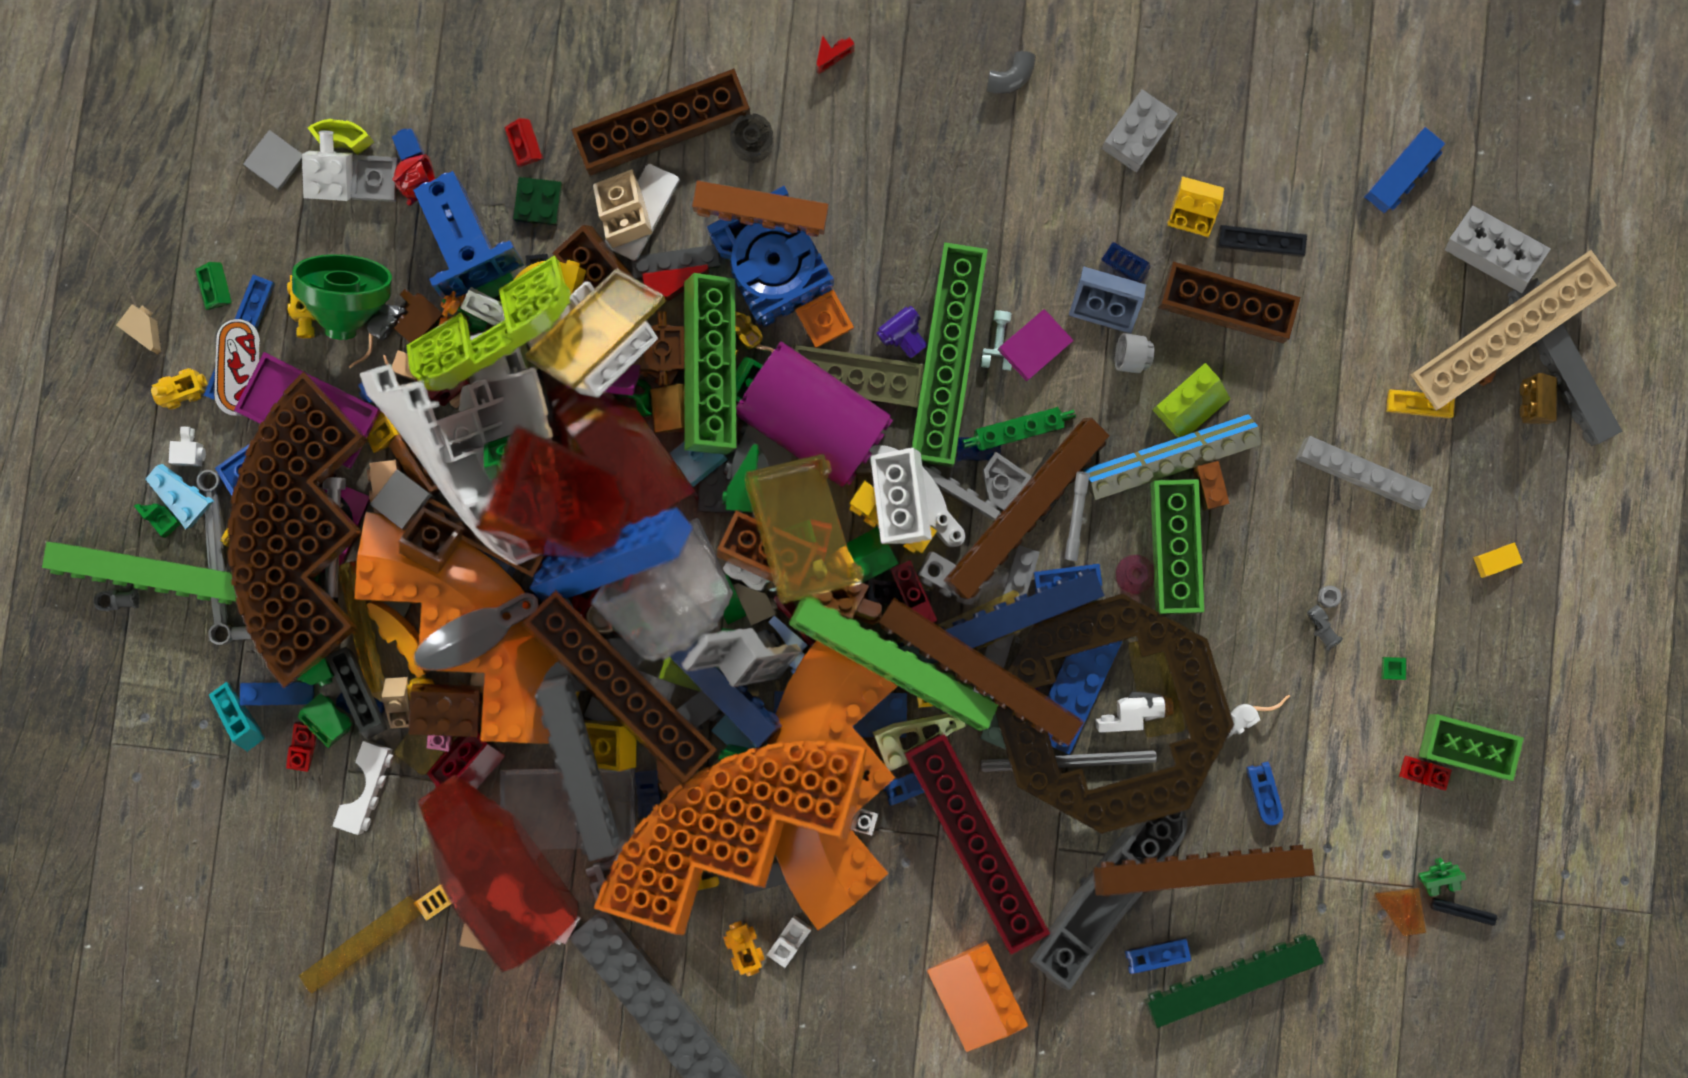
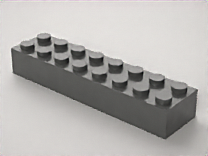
(578, 767)

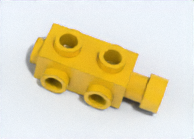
(301, 316)

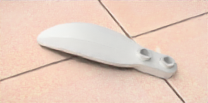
(936, 506)

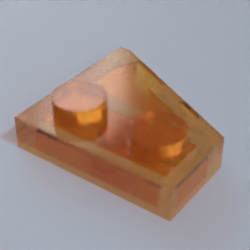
(1404, 909)

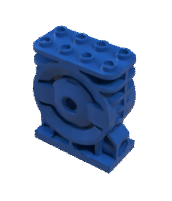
(763, 300)

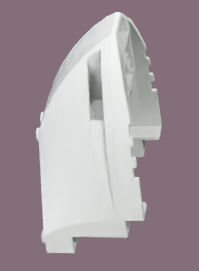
(454, 445)

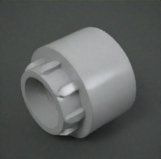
(1133, 353)

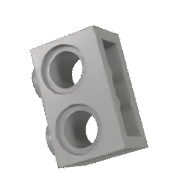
(944, 568)

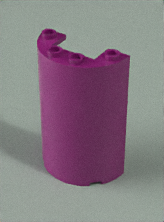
(812, 413)

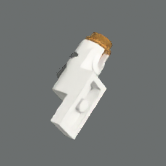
(1133, 710)

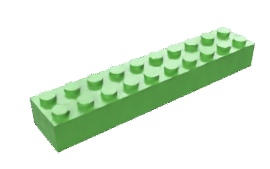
(949, 353)

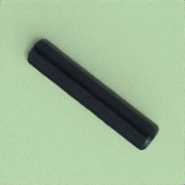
(1463, 911)

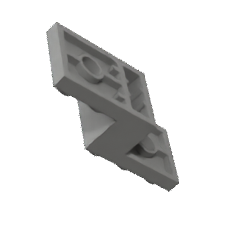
(741, 657)

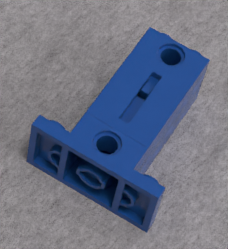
(462, 239)

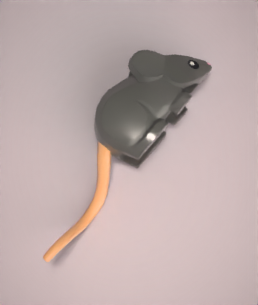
(381, 325)

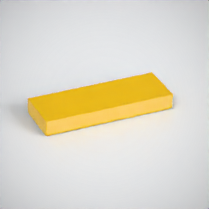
(1416, 404)

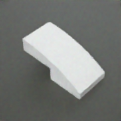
(789, 941)

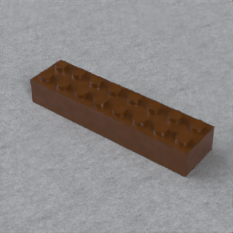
(661, 122)

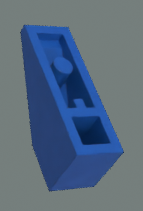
(274, 694)

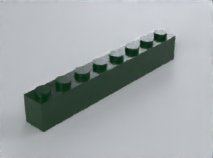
(1233, 981)

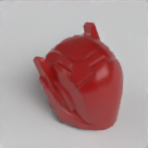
(411, 174)

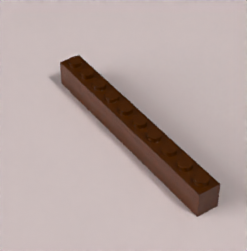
(1026, 508)
(981, 671)
(1203, 871)

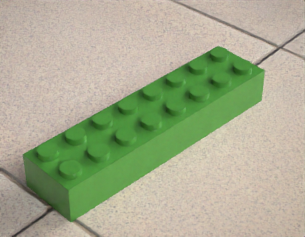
(710, 364)

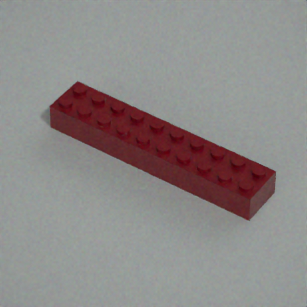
(977, 843)

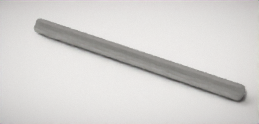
(1080, 760)

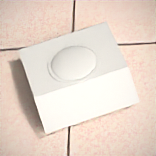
(618, 361)

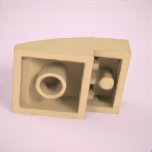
(622, 209)

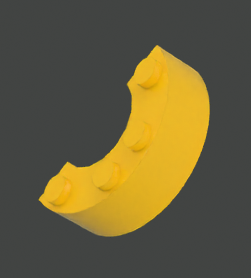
(865, 504)

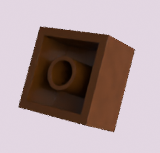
(430, 540)

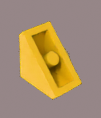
(381, 433)

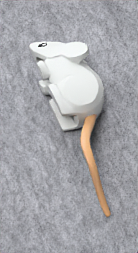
(1247, 716)

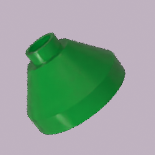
(341, 291)

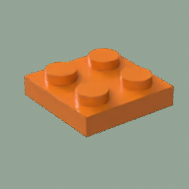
(824, 319)

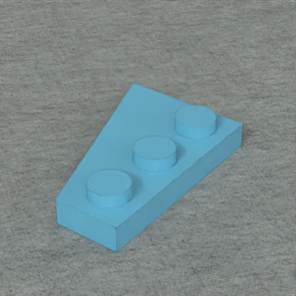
(179, 497)

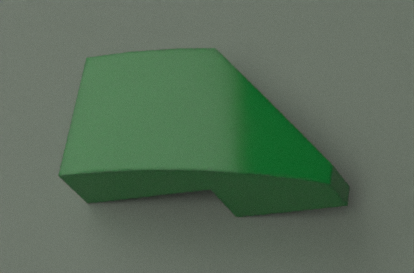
(159, 517)

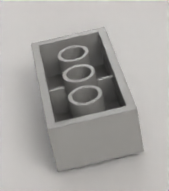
(1497, 249)

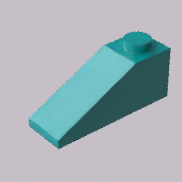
(236, 717)

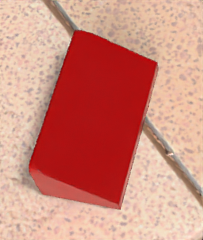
(523, 142)

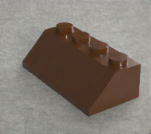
(592, 253)

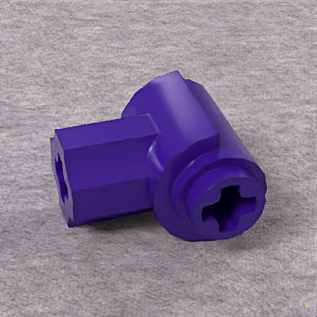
(902, 332)

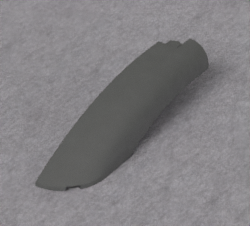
(1092, 917)

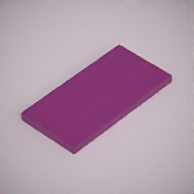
(275, 376)

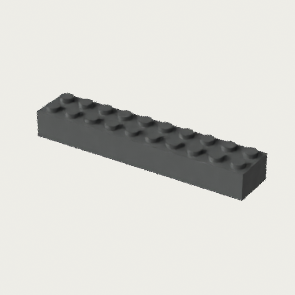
(652, 999)

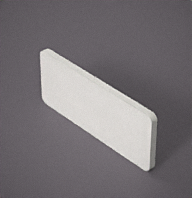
(657, 189)

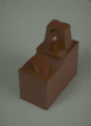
(421, 317)

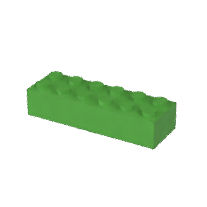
(1177, 546)

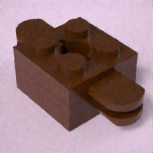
(853, 605)

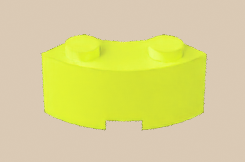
(345, 135)

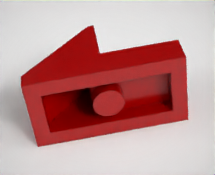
(829, 56)

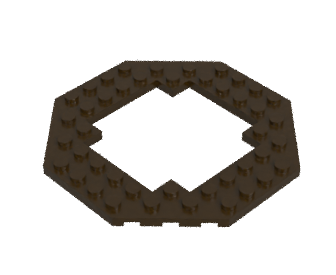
(1197, 691)

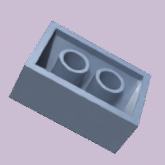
(1107, 300)

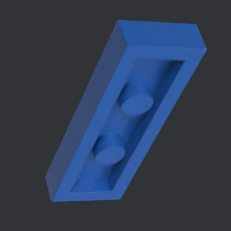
(1050, 577)

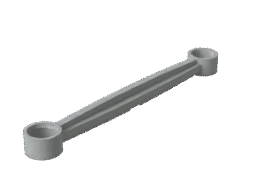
(215, 552)

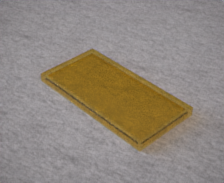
(595, 328)

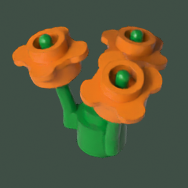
(452, 304)

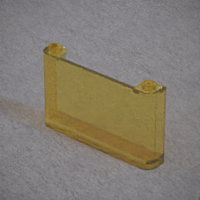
(801, 529)

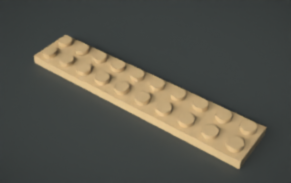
(1513, 330)

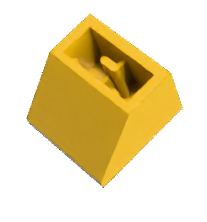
(1195, 206)

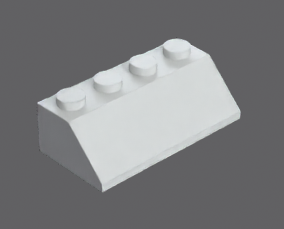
(901, 497)

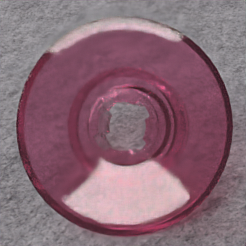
(1128, 581)

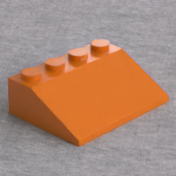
(977, 997)

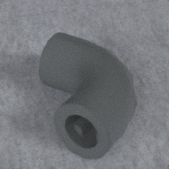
(1015, 77)

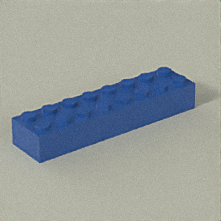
(637, 549)

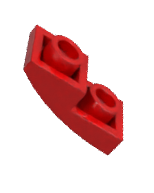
(301, 748)
(1425, 773)

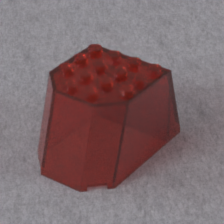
(552, 499)

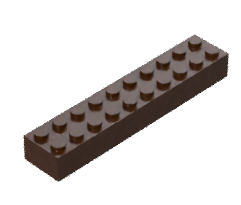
(618, 687)

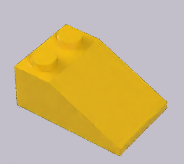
(612, 745)

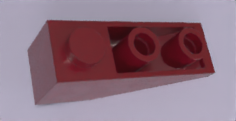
(912, 590)

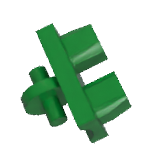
(1440, 875)

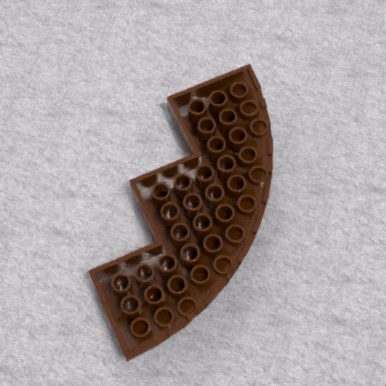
(282, 530)

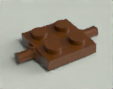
(666, 352)

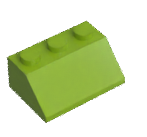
(1192, 402)

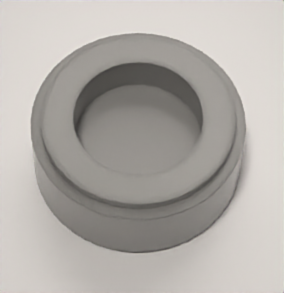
(1329, 596)

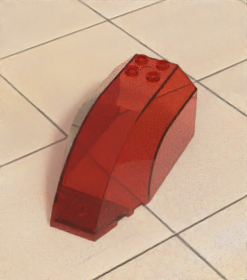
(620, 439)
(495, 874)

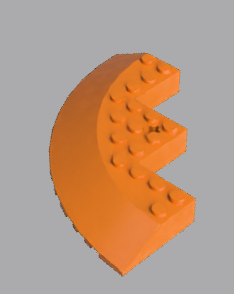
(463, 585)
(822, 705)
(729, 815)

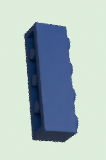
(1404, 170)

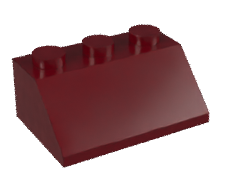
(468, 759)

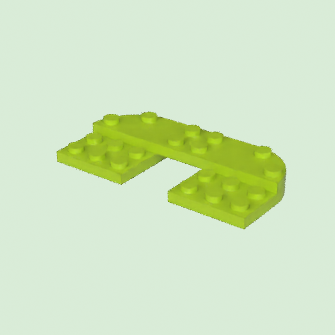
(529, 308)

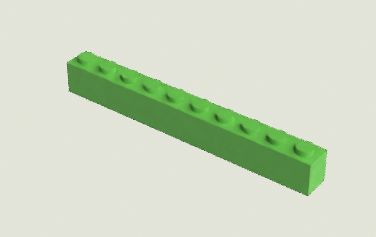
(139, 571)
(893, 664)

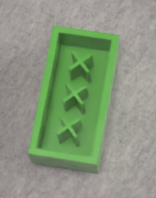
(1471, 747)

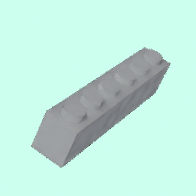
(1364, 473)

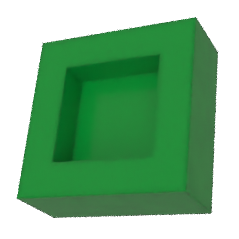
(1393, 668)

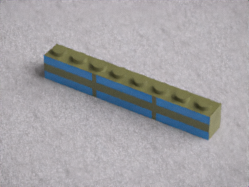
(1173, 456)

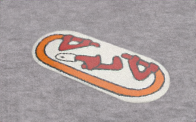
(235, 362)

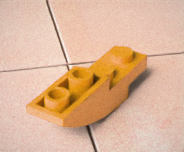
(395, 627)

